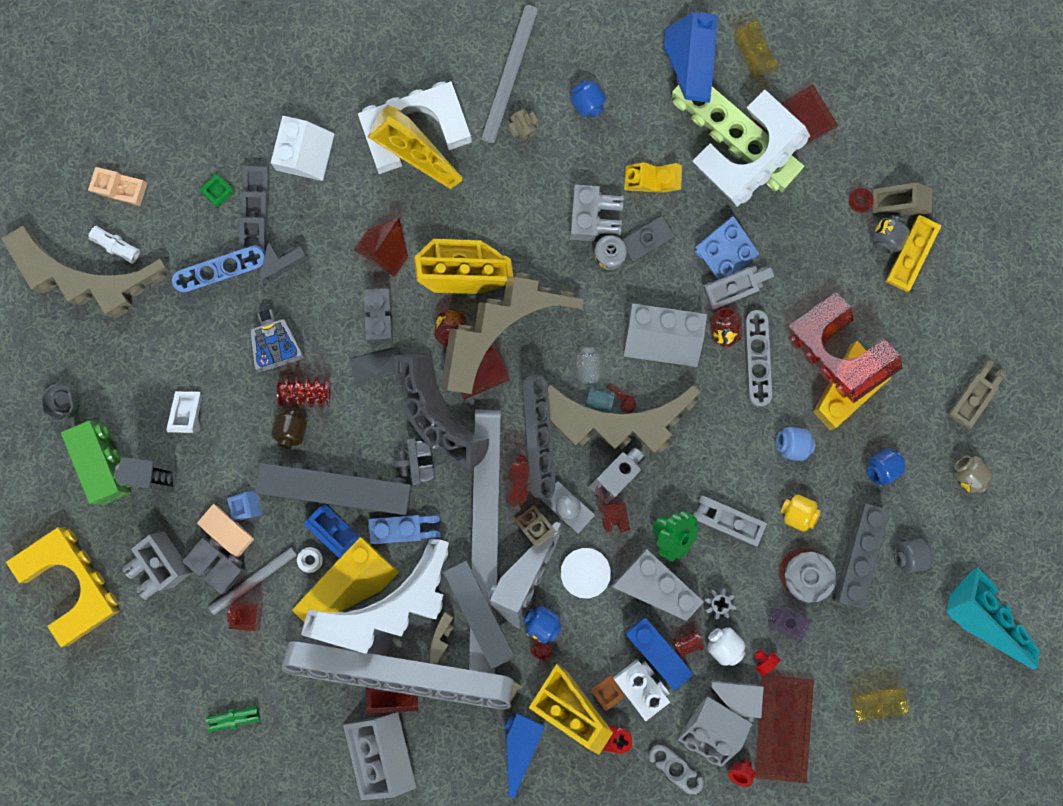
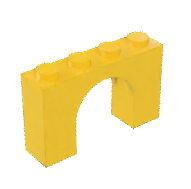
(94, 602)

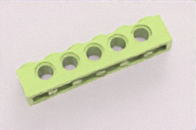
(750, 134)

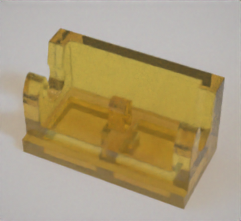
(755, 49)
(879, 704)

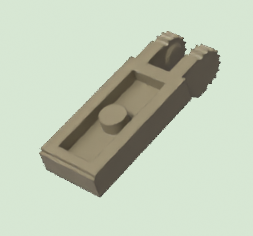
(976, 396)

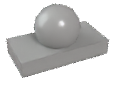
(569, 508)

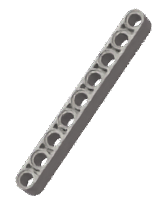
(398, 675)

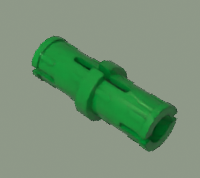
(232, 719)

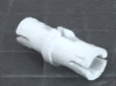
(114, 244)

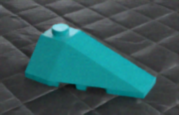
(981, 614)

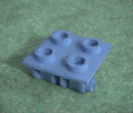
(727, 249)

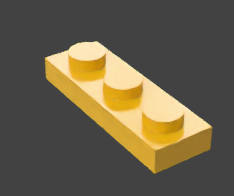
(913, 253)

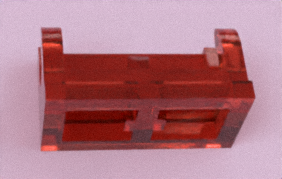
(614, 514)

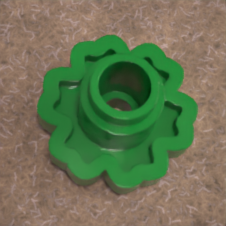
(675, 534)

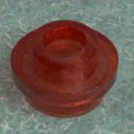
(866, 195)

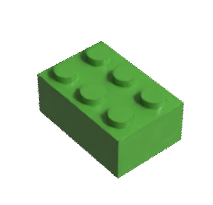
(95, 461)

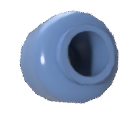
(795, 443)

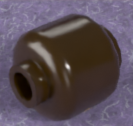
(289, 429)

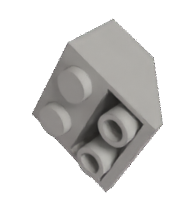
(715, 732)

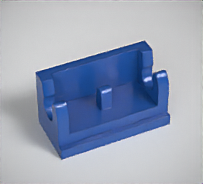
(331, 530)

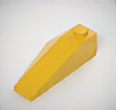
(405, 140)

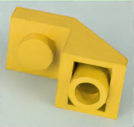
(652, 178)

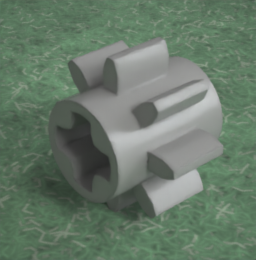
(726, 599)

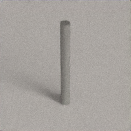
(252, 581)

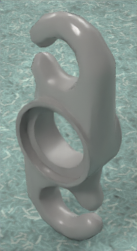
(680, 781)

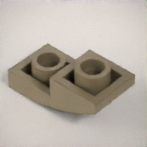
(535, 526)
(438, 648)

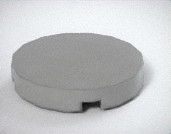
(810, 577)

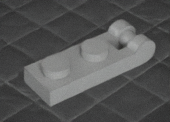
(730, 521)

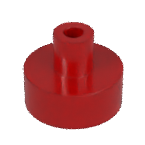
(766, 662)
(742, 773)

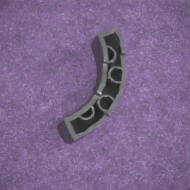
(431, 416)

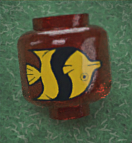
(446, 320)
(726, 327)

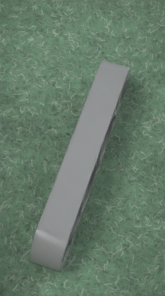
(758, 358)

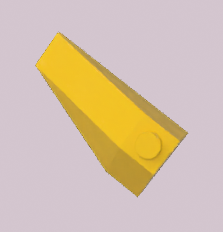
(349, 581)

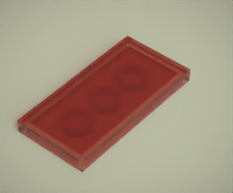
(784, 729)

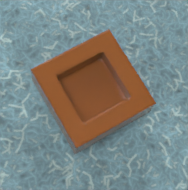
(607, 692)

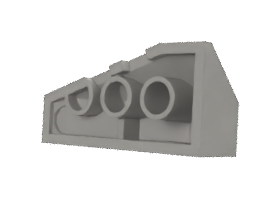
(515, 589)

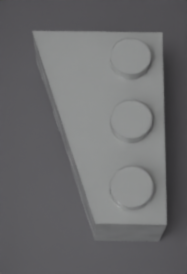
(658, 586)

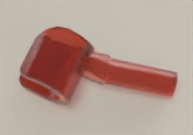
(628, 401)

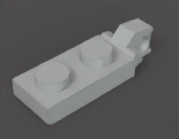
(736, 285)

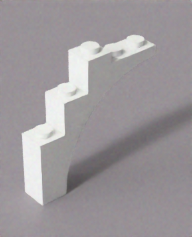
(390, 615)

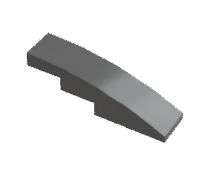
(254, 210)
(479, 614)

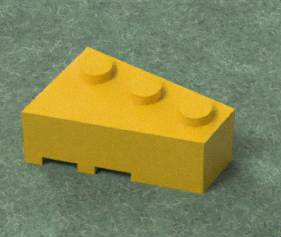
(833, 408)
(569, 710)

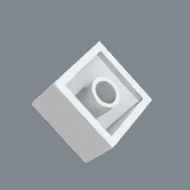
(302, 148)

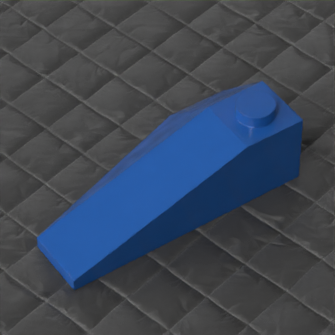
(692, 54)

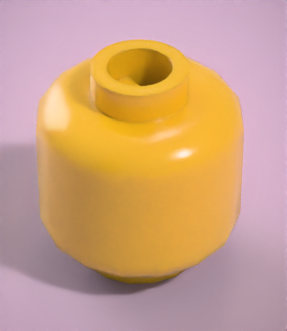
(800, 513)

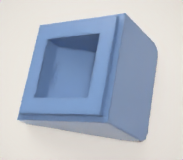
(244, 506)

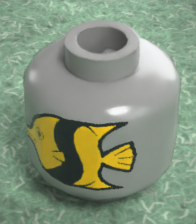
(610, 244)

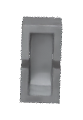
(378, 325)
(204, 557)

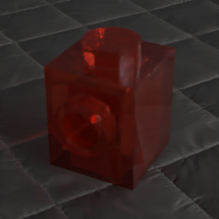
(245, 616)

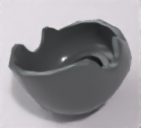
(56, 396)

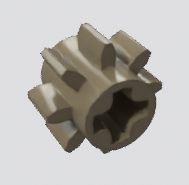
(523, 124)

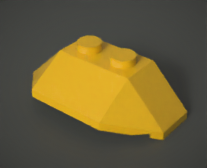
(461, 267)

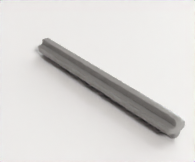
(509, 74)

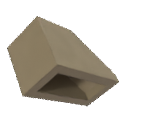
(903, 200)

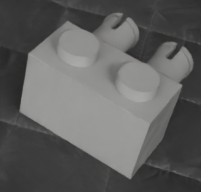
(585, 218)
(161, 563)

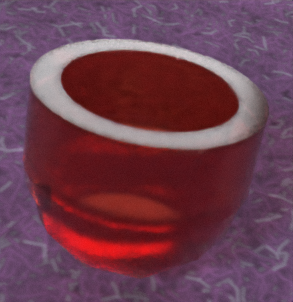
(541, 651)

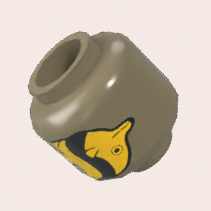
(972, 474)

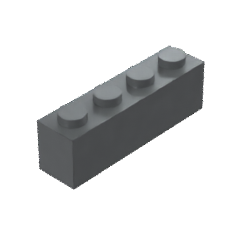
(145, 474)
(861, 555)

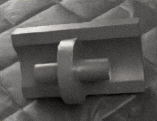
(419, 473)

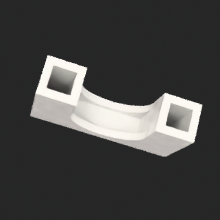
(437, 102)
(785, 137)

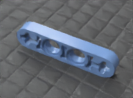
(218, 266)

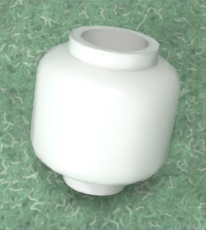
(726, 646)

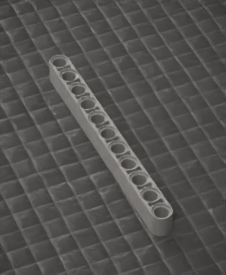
(485, 521)

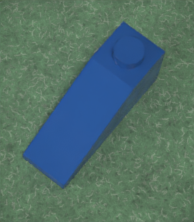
(658, 653)
(521, 743)

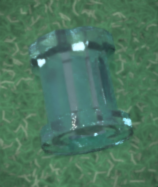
(600, 400)

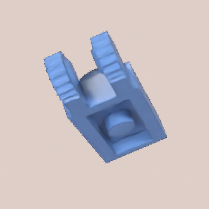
(400, 529)

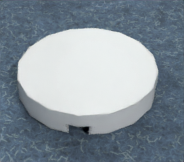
(585, 573)

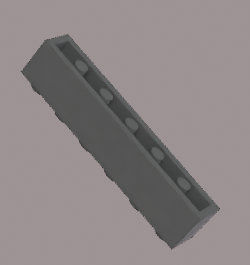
(333, 489)

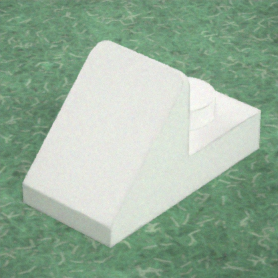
(185, 412)

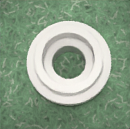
(301, 560)

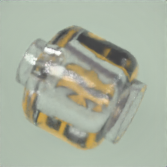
(588, 365)

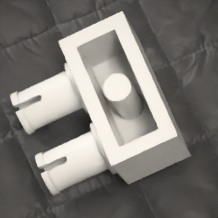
(641, 689)

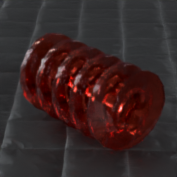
(303, 392)

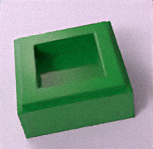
(216, 190)

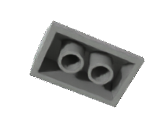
(664, 335)
(379, 756)

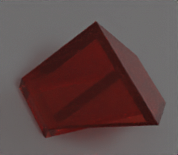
(384, 246)
(388, 701)

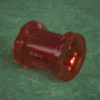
(688, 643)

